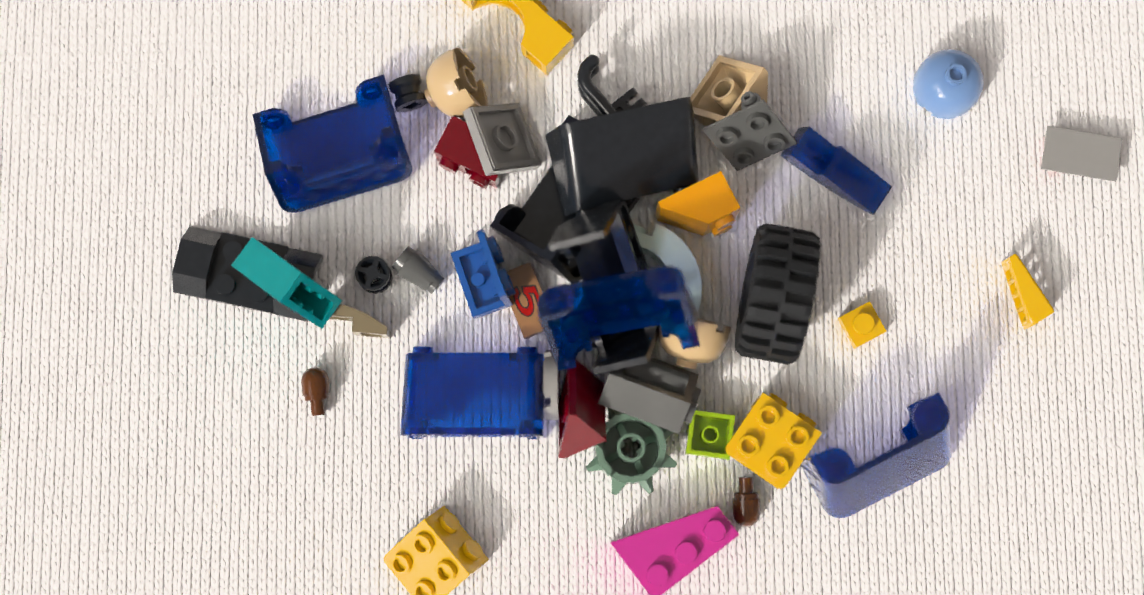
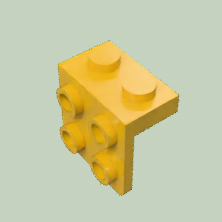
(773, 440)
(435, 555)

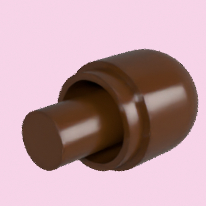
(315, 389)
(746, 503)

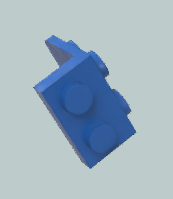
(482, 280)

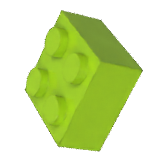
(709, 434)

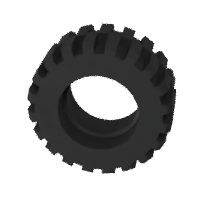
(778, 294)

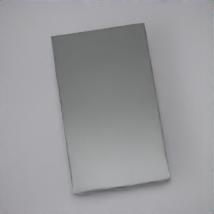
(1081, 153)

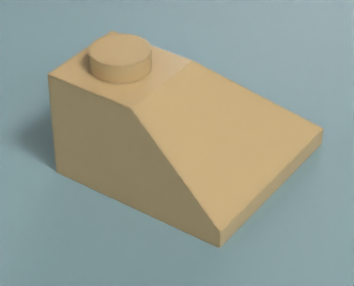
(723, 87)

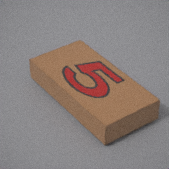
(526, 299)

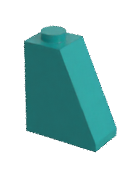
(286, 283)

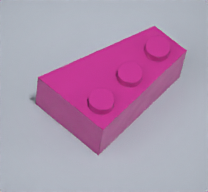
(674, 549)

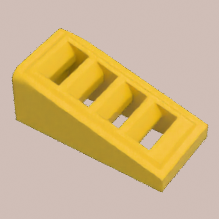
(1027, 296)

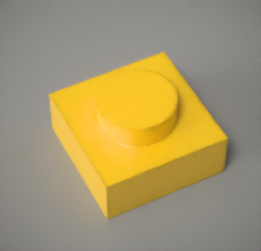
(862, 325)

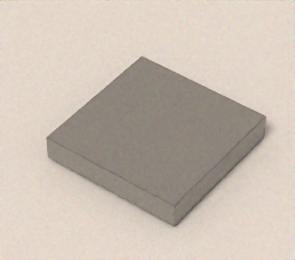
(502, 138)

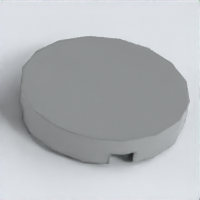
(550, 387)

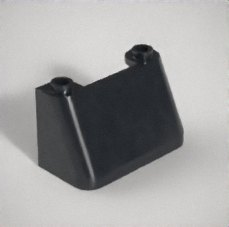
(624, 155)
(536, 223)

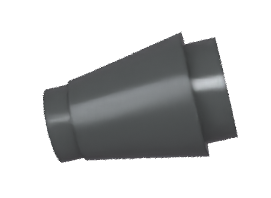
(417, 270)

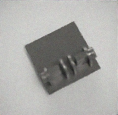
(750, 133)

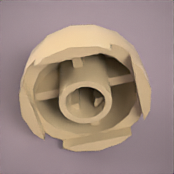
(453, 85)
(711, 345)

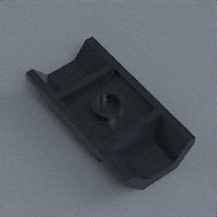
(206, 272)

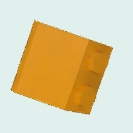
(701, 207)

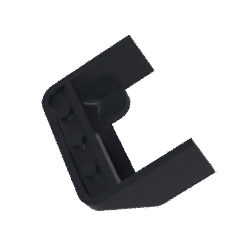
(604, 246)

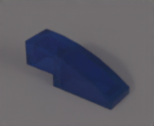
(837, 170)

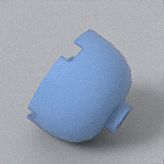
(948, 83)

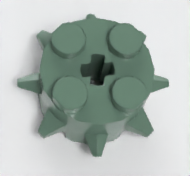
(627, 470)

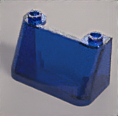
(333, 151)
(617, 304)
(473, 394)
(849, 489)

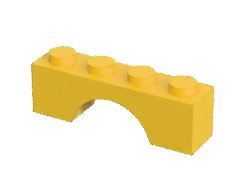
(544, 39)

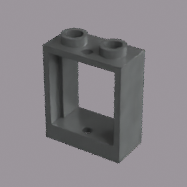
(653, 393)

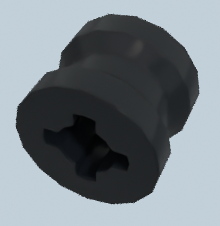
(407, 92)
(368, 270)

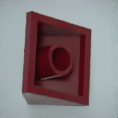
(580, 416)

